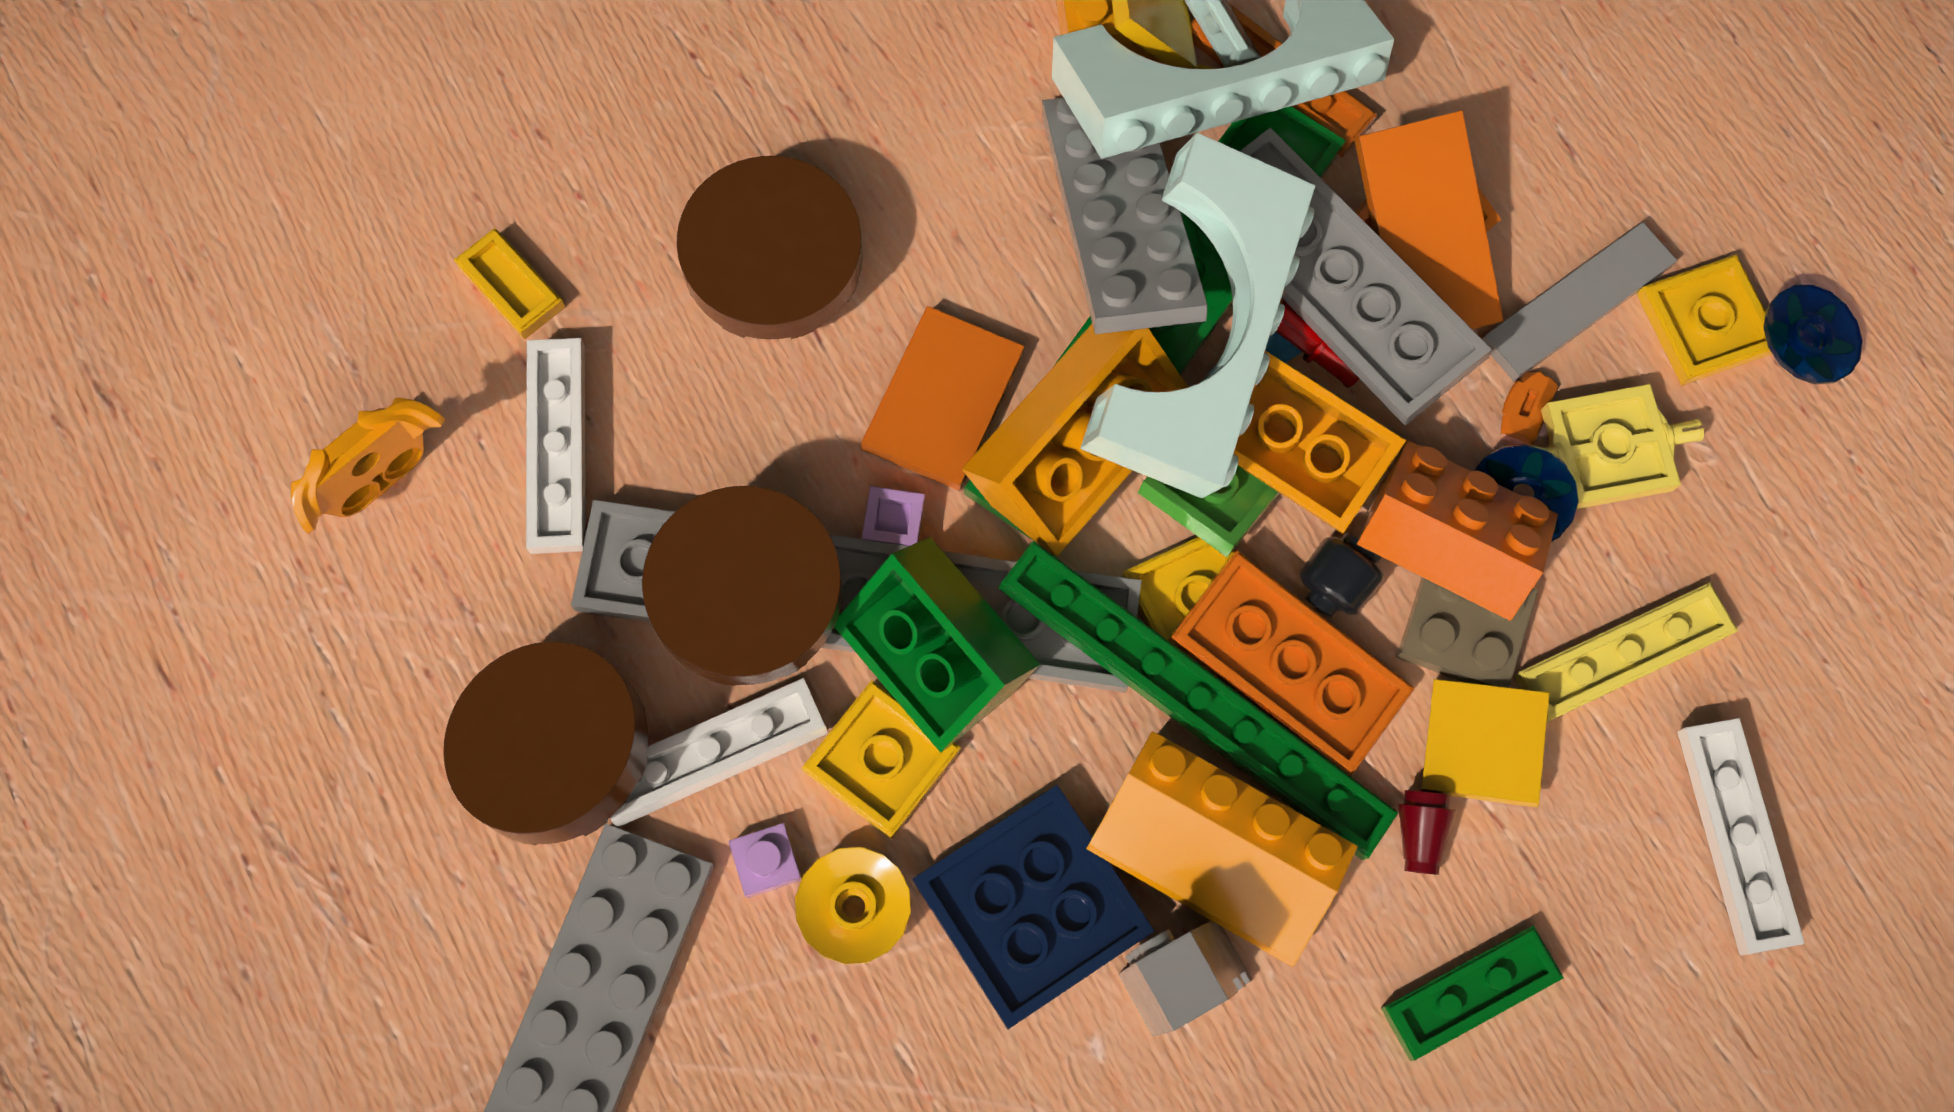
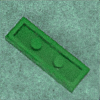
(1471, 993)

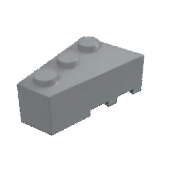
(1183, 976)

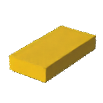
(509, 283)

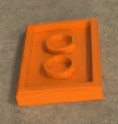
(942, 397)

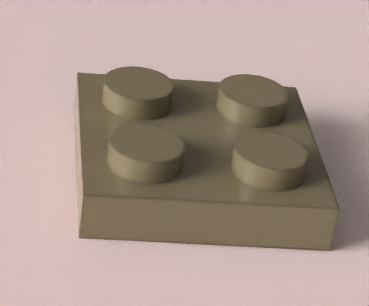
(1462, 637)

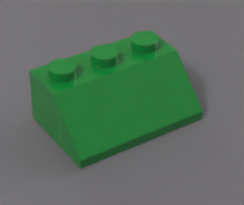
(934, 642)

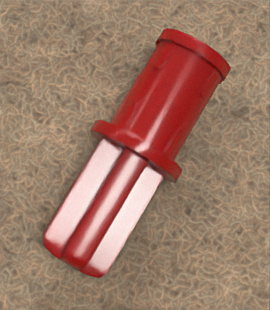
(1301, 336)

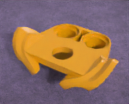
(362, 461)

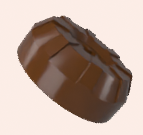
(770, 247)
(742, 585)
(546, 743)

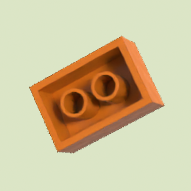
(1459, 530)

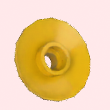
(847, 875)

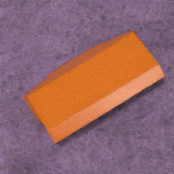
(1523, 406)

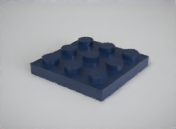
(1032, 907)

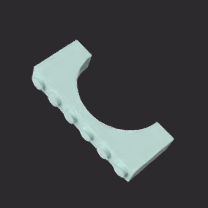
(1140, 102)
(1255, 224)

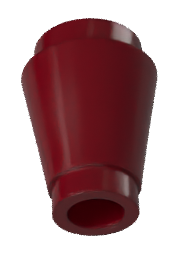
(1425, 830)

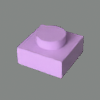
(893, 516)
(765, 860)

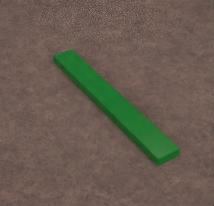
(1197, 699)

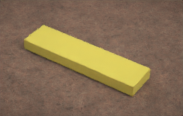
(1629, 651)

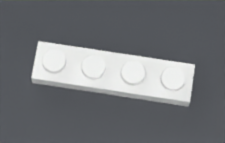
(555, 446)
(723, 748)
(1740, 837)

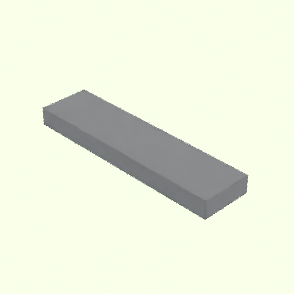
(1578, 301)

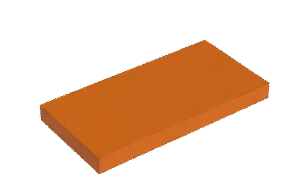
(1430, 211)
(1291, 663)

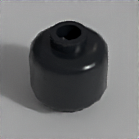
(1341, 576)

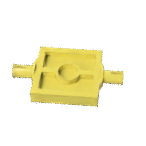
(1617, 444)

